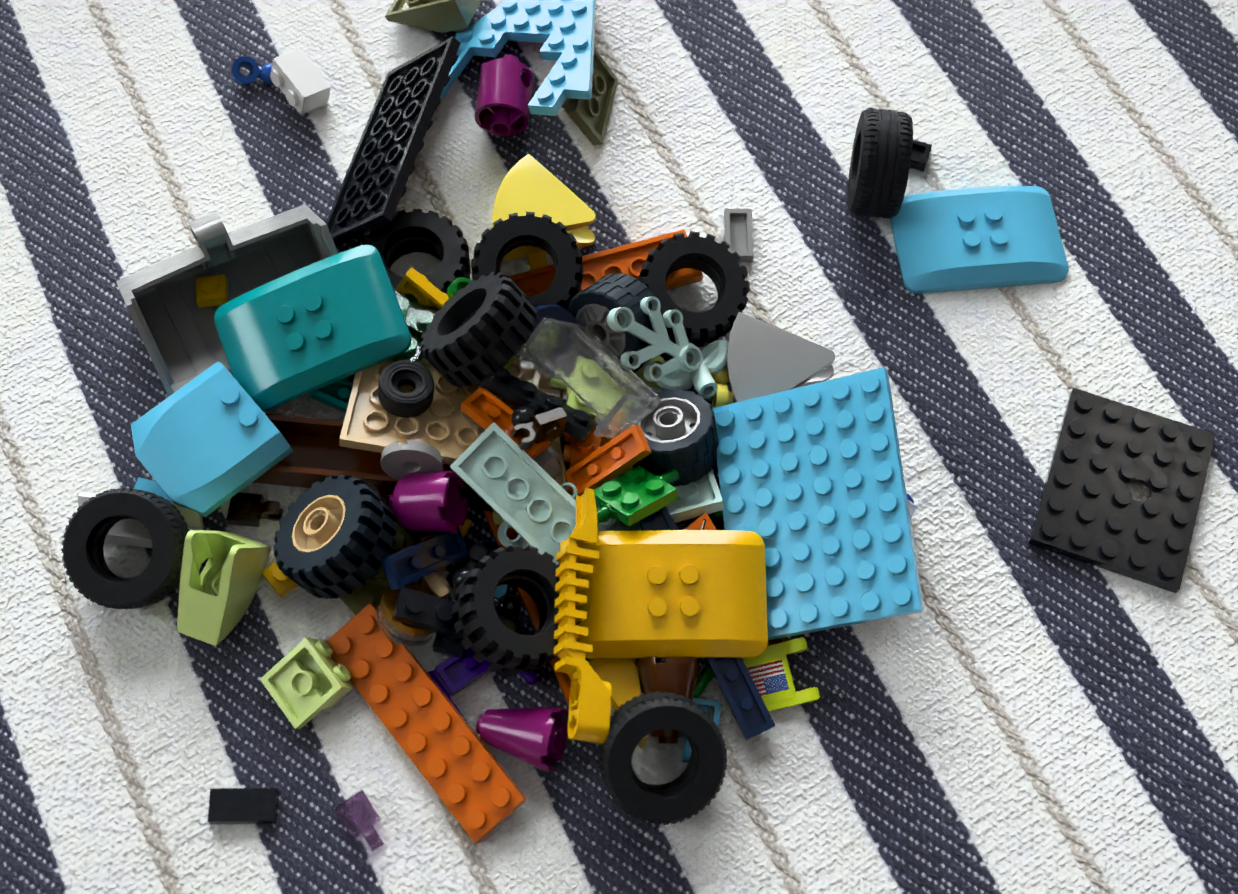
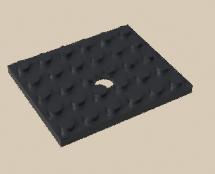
(1087, 498)

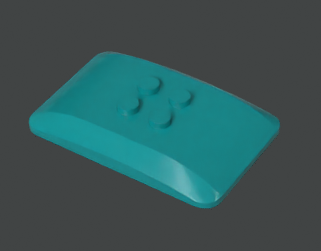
(313, 327)

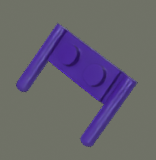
(458, 673)

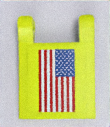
(773, 676)

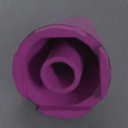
(526, 734)

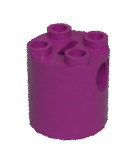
(504, 96)

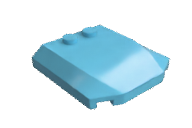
(207, 441)

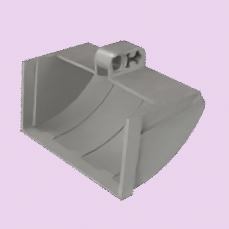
(163, 296)

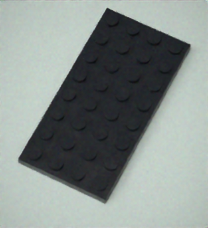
(391, 143)

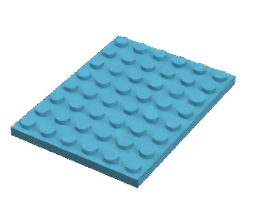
(829, 499)

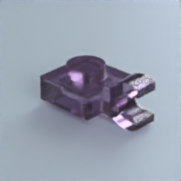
(358, 817)

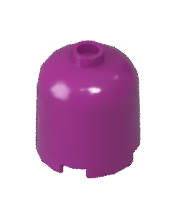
(429, 502)

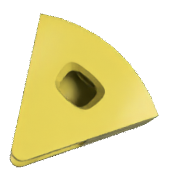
(535, 189)

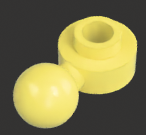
(722, 396)

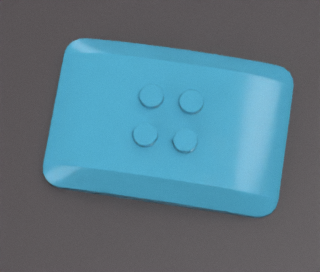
(978, 239)

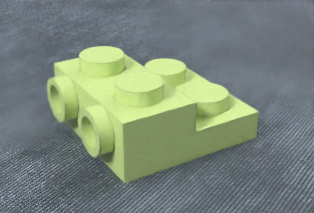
(307, 681)

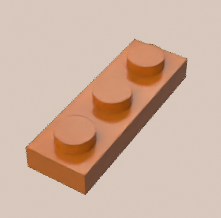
(486, 409)
(609, 460)

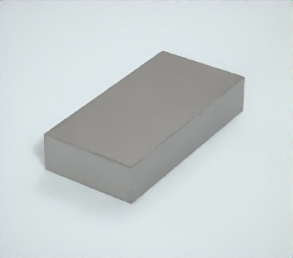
(739, 232)

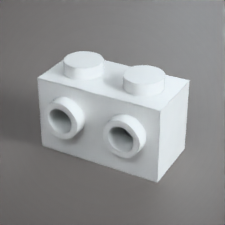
(300, 81)

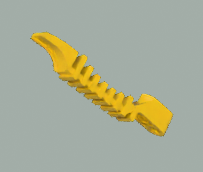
(588, 693)

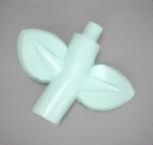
(713, 362)

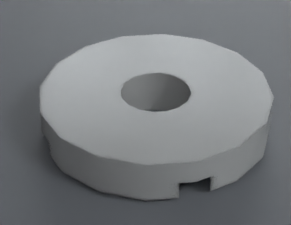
(409, 458)

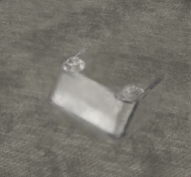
(592, 373)

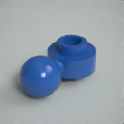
(254, 71)

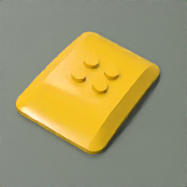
(676, 595)

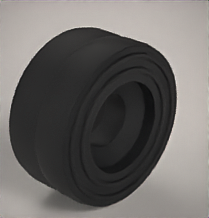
(406, 404)

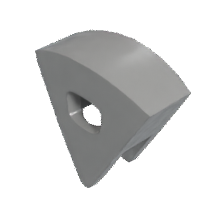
(772, 360)

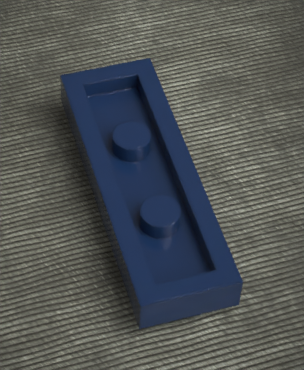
(423, 558)

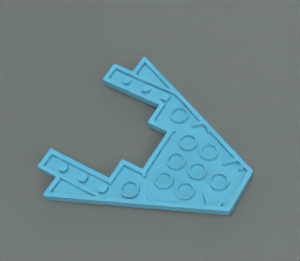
(567, 36)

